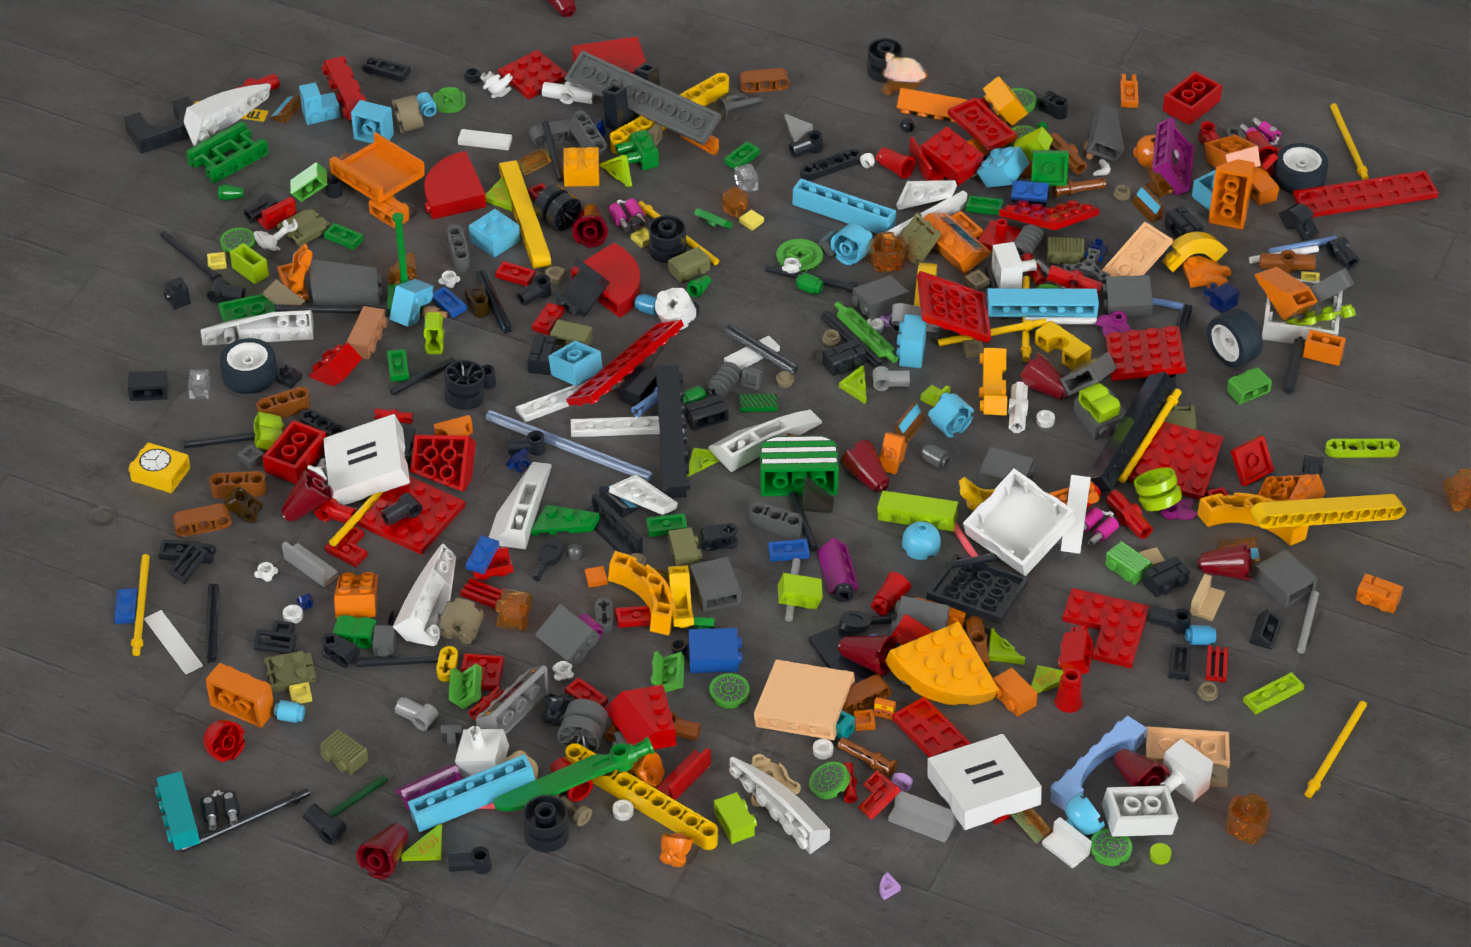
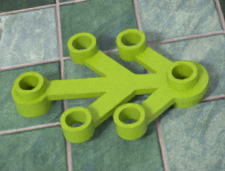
(1327, 314)

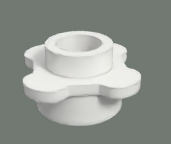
(791, 265)
(449, 279)
(266, 571)
(563, 671)

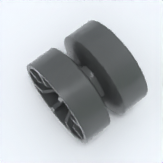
(583, 724)

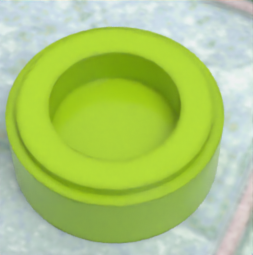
(1160, 853)

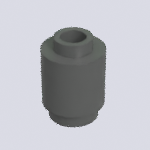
(935, 456)

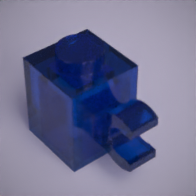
(1222, 297)

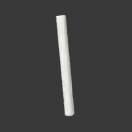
(1305, 250)
(1067, 320)

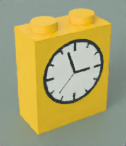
(159, 467)

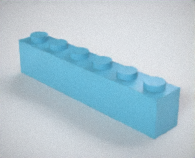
(843, 207)
(1042, 302)
(470, 793)

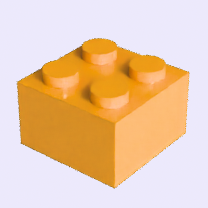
(1004, 101)
(581, 166)

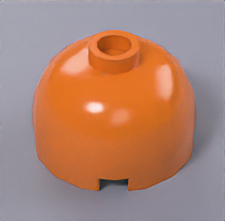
(1145, 150)

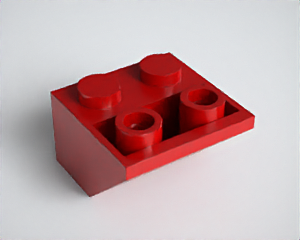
(335, 364)

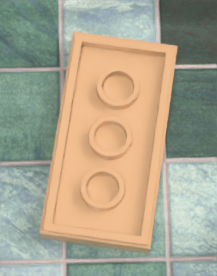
(1139, 252)
(1209, 743)

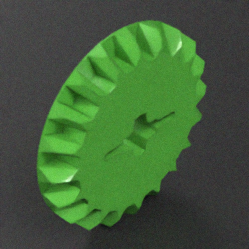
(810, 253)

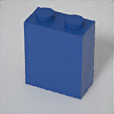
(714, 650)

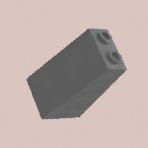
(344, 284)

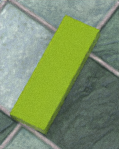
(1273, 693)

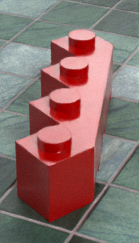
(343, 84)

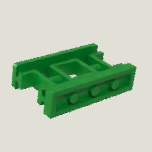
(222, 143)

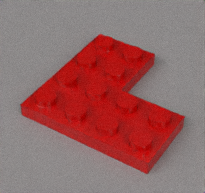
(1049, 218)
(1117, 619)

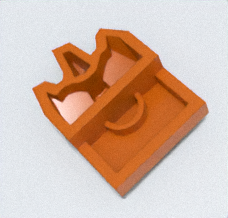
(300, 266)
(1204, 271)

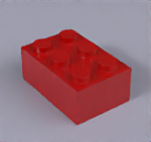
(1192, 98)
(952, 155)
(294, 451)

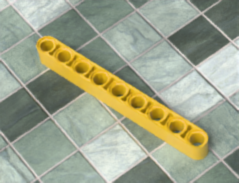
(702, 94)
(525, 215)
(1327, 511)
(652, 802)

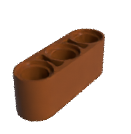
(764, 80)
(285, 403)
(224, 483)
(201, 520)
(863, 694)

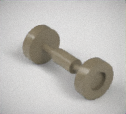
(581, 815)

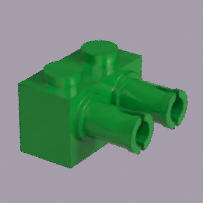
(643, 150)

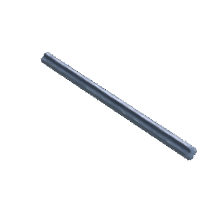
(570, 446)

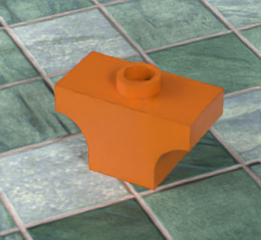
(459, 427)
(893, 452)

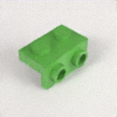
(668, 671)
(465, 686)

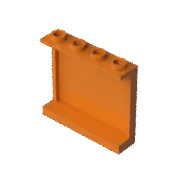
(378, 169)

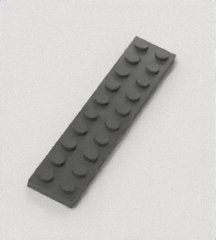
(645, 98)

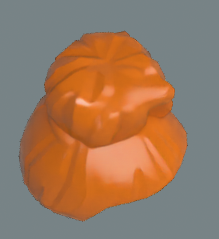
(649, 769)
(675, 848)

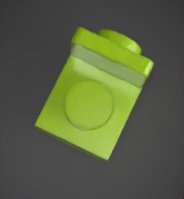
(932, 394)

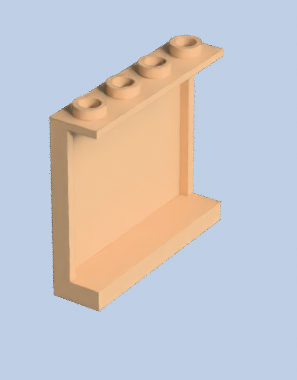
(803, 699)

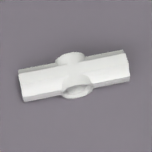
(567, 93)
(1018, 407)

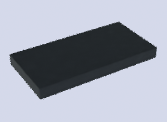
(826, 646)

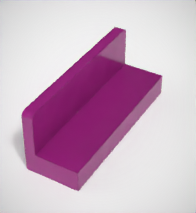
(837, 565)
(429, 783)

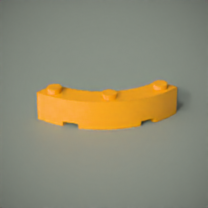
(993, 387)
(1236, 509)
(648, 585)

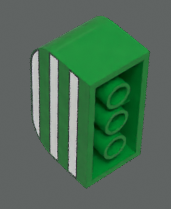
(790, 459)

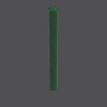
(358, 796)

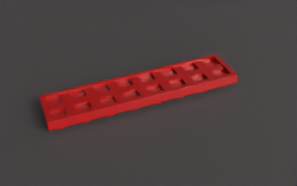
(1367, 193)
(625, 363)
(931, 731)

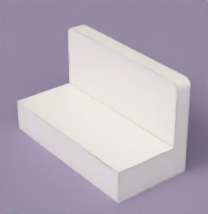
(1067, 843)

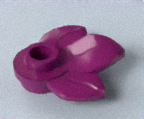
(1111, 324)
(1180, 510)

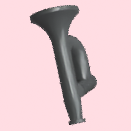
(735, 101)

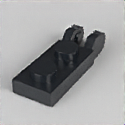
(386, 69)
(173, 550)

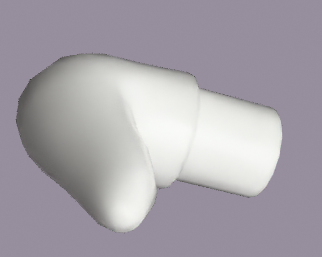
(1105, 168)

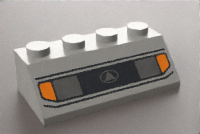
(515, 701)

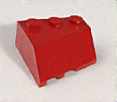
(444, 459)
(643, 714)

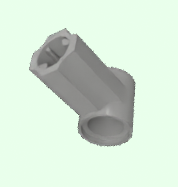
(884, 378)
(420, 715)

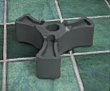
(1089, 268)

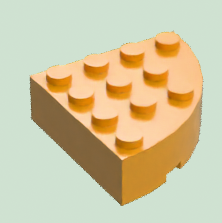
(943, 668)

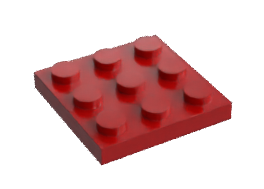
(531, 73)

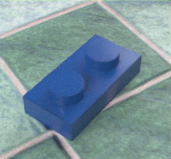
(1030, 191)
(448, 302)
(788, 550)
(482, 554)
(126, 606)

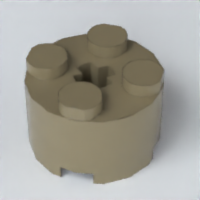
(407, 113)
(460, 620)

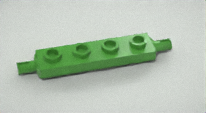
(865, 332)

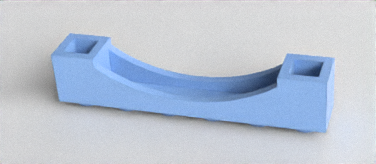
(1124, 735)

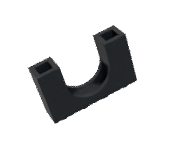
(615, 98)
(150, 137)

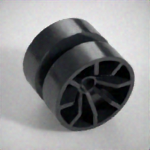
(876, 57)
(557, 207)
(666, 238)
(464, 384)
(546, 823)

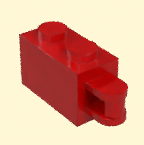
(1076, 650)

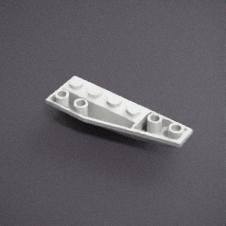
(222, 110)
(266, 327)
(745, 444)
(518, 513)
(427, 600)
(782, 805)

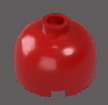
(224, 740)

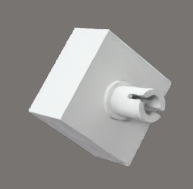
(1008, 266)
(481, 750)
(1188, 770)

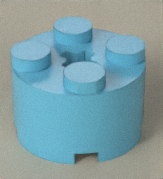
(851, 244)
(951, 414)

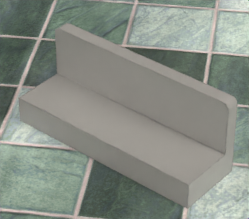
(309, 564)
(922, 816)

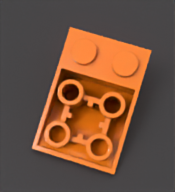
(1286, 292)
(1293, 487)
(356, 595)

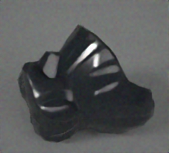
(556, 708)

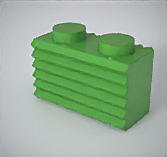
(308, 182)
(1249, 385)
(1127, 562)

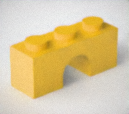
(1055, 337)

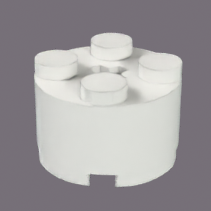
(675, 305)

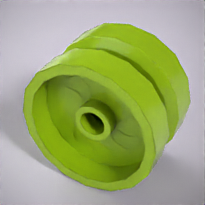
(1158, 489)

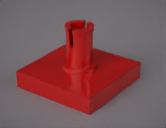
(998, 233)
(1252, 460)

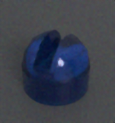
(305, 601)

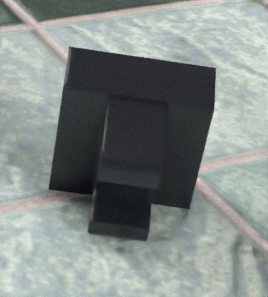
(288, 376)

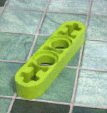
(1362, 450)

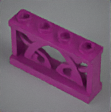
(1166, 140)

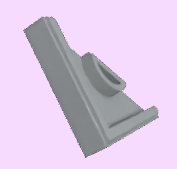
(797, 128)

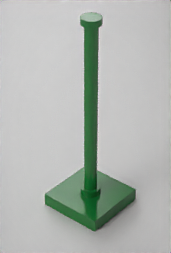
(1049, 165)
(398, 218)

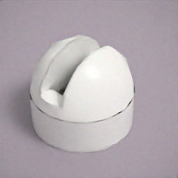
(868, 156)

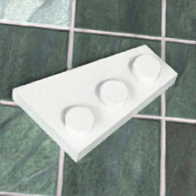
(924, 192)
(644, 494)

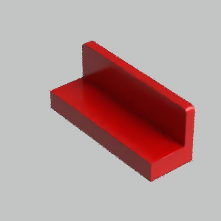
(928, 172)
(910, 630)
(685, 774)

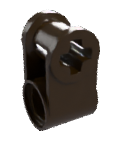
(477, 301)
(242, 504)

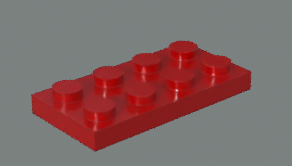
(982, 124)

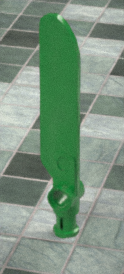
(620, 758)

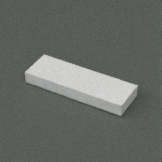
(485, 139)
(747, 357)

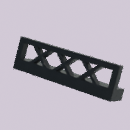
(615, 528)

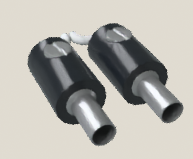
(210, 809)

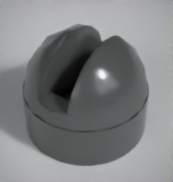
(574, 552)

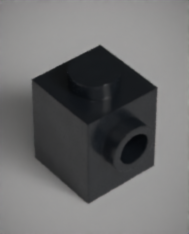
(177, 293)

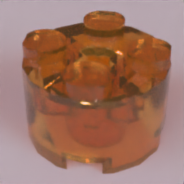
(887, 252)
(1459, 490)
(513, 609)
(1248, 817)

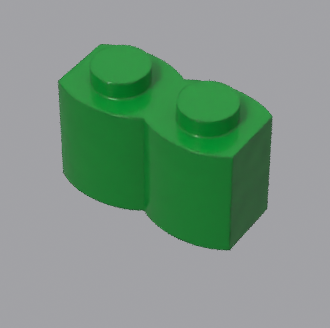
(356, 630)

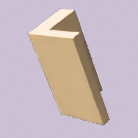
(1206, 599)

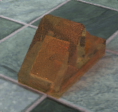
(1157, 183)
(394, 272)

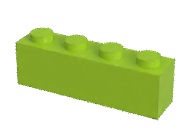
(912, 508)

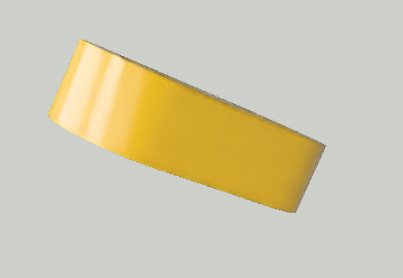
(443, 663)

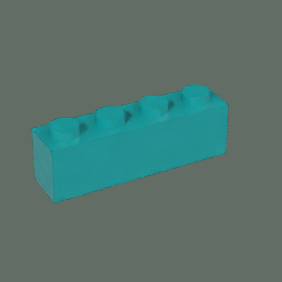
(178, 811)

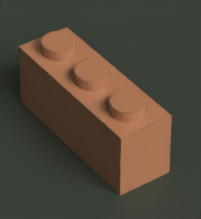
(367, 331)

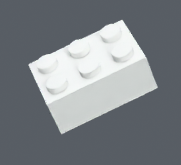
(1139, 811)

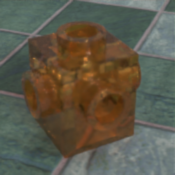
(735, 201)

